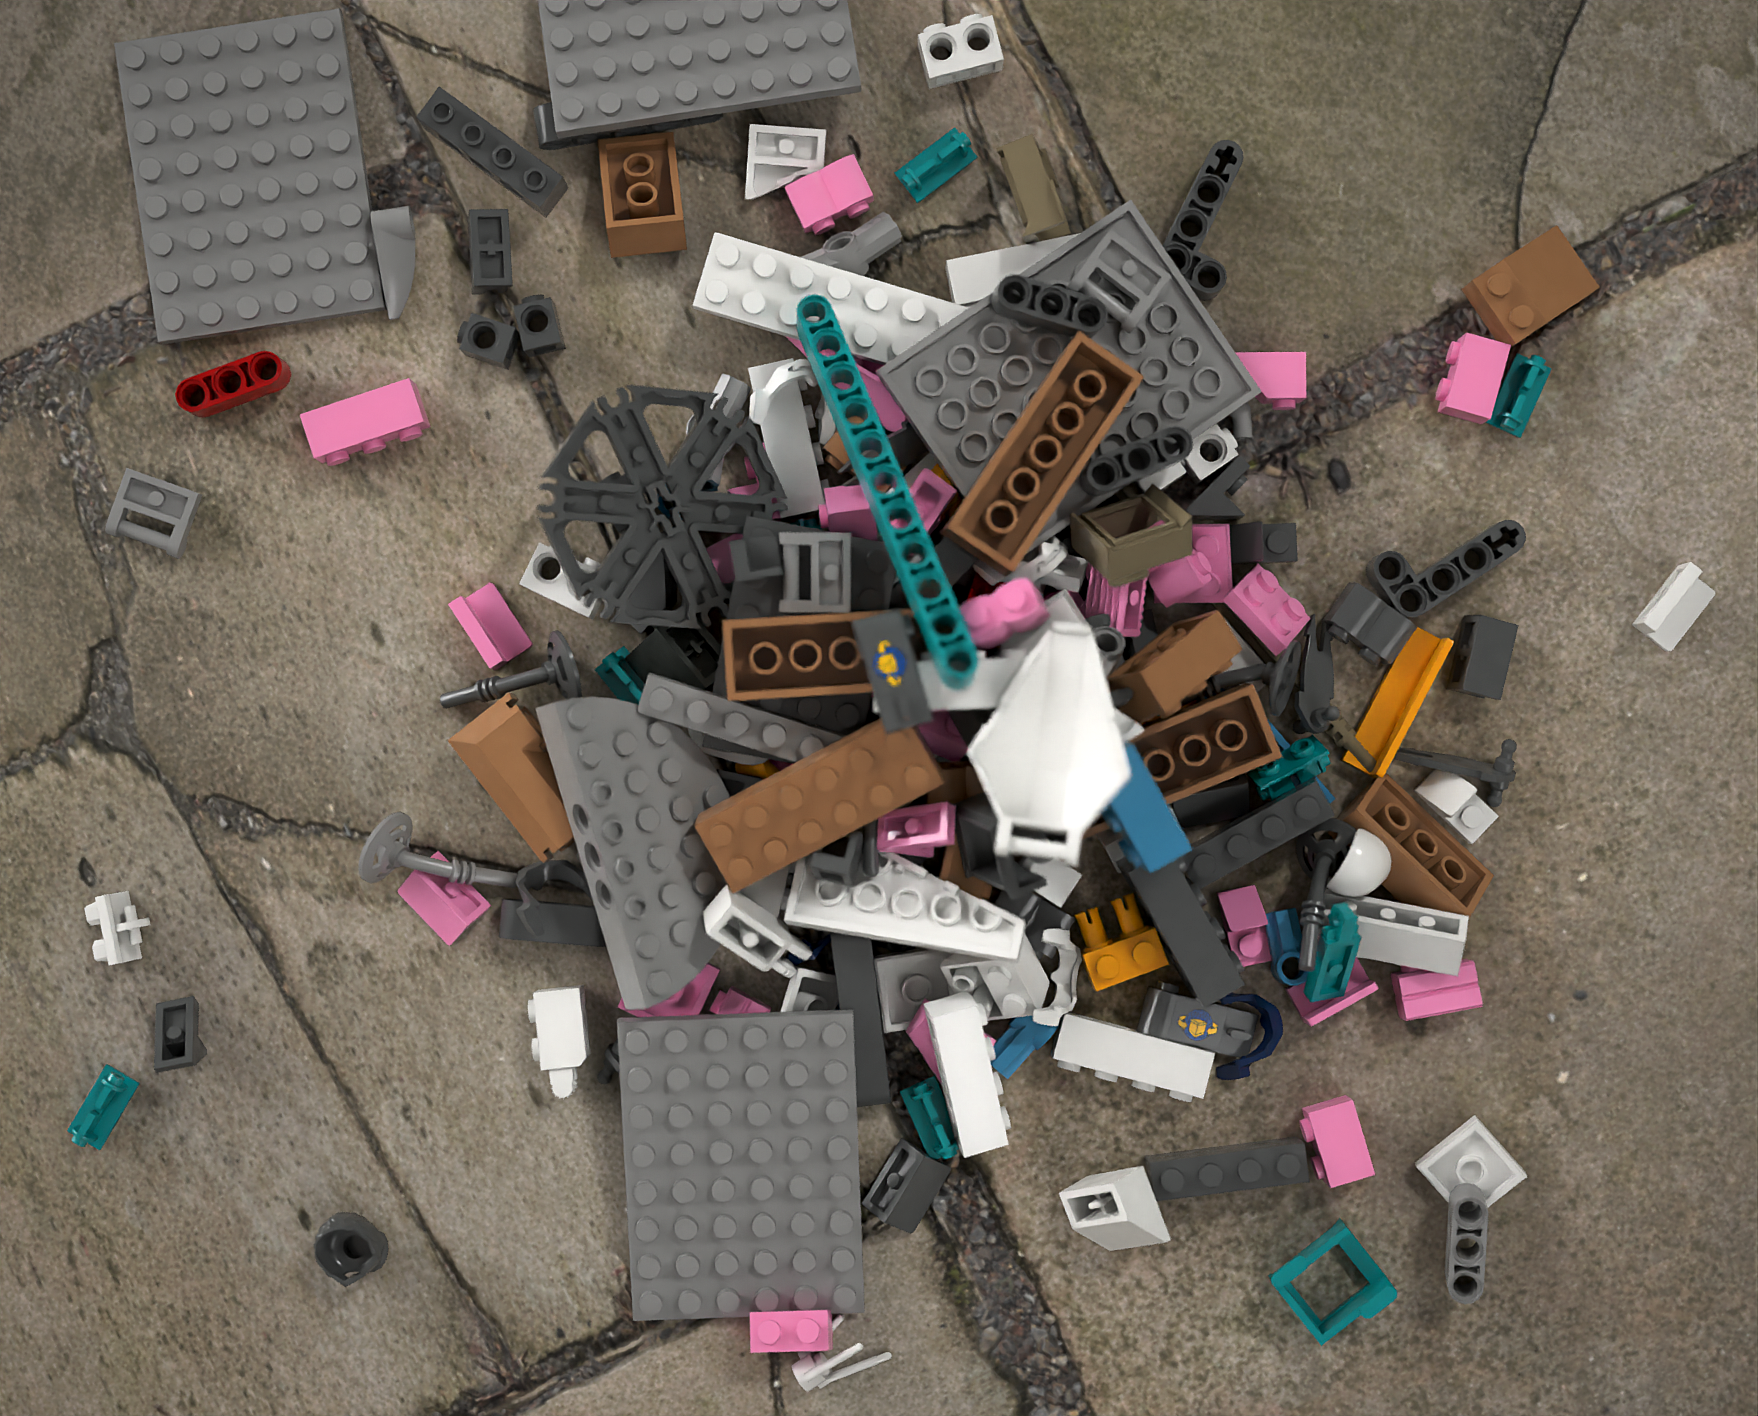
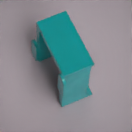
(1365, 1302)

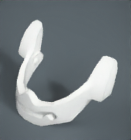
(783, 375)
(1050, 555)
(1064, 978)

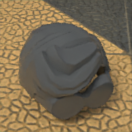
(349, 1245)

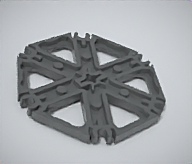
(626, 504)

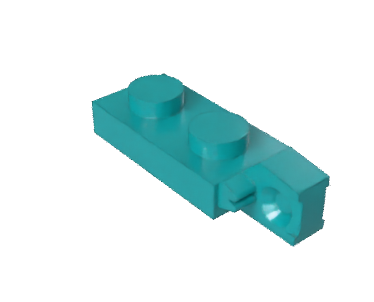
(1334, 955)

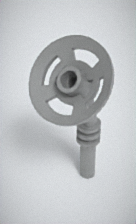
(397, 853)

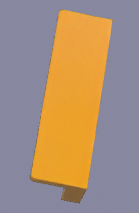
(1398, 700)

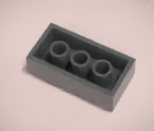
(1185, 929)

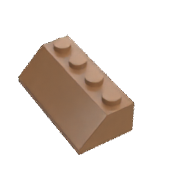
(1426, 860)

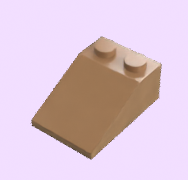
(641, 194)
(1530, 287)

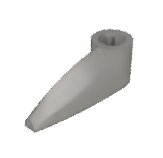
(395, 252)

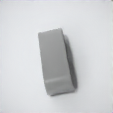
(1466, 1260)

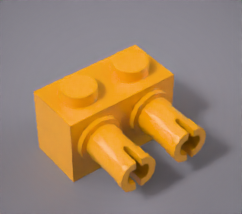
(1121, 958)

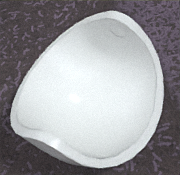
(1363, 867)

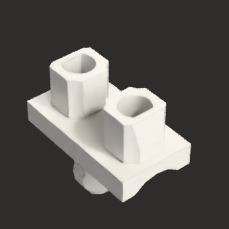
(118, 926)

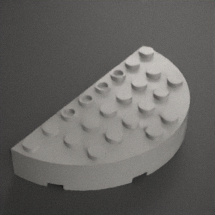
(633, 809)

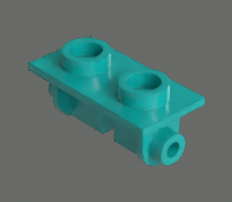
(936, 164)
(1519, 394)
(621, 677)
(1304, 757)
(102, 1108)
(931, 1118)

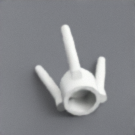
(816, 1370)

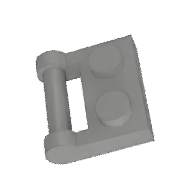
(1128, 271)
(159, 501)
(828, 572)

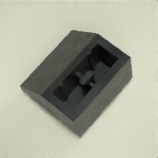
(679, 655)

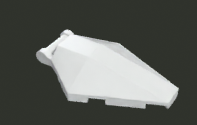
(1052, 746)

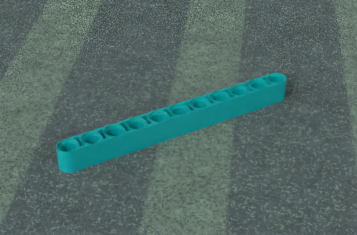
(886, 506)

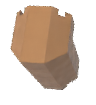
(514, 766)

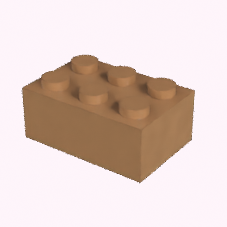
(1175, 665)

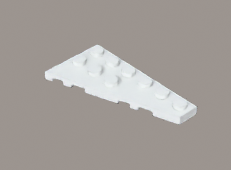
(904, 908)

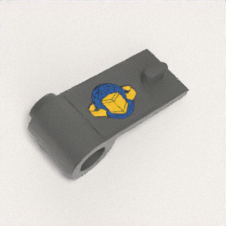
(892, 669)
(1187, 1022)

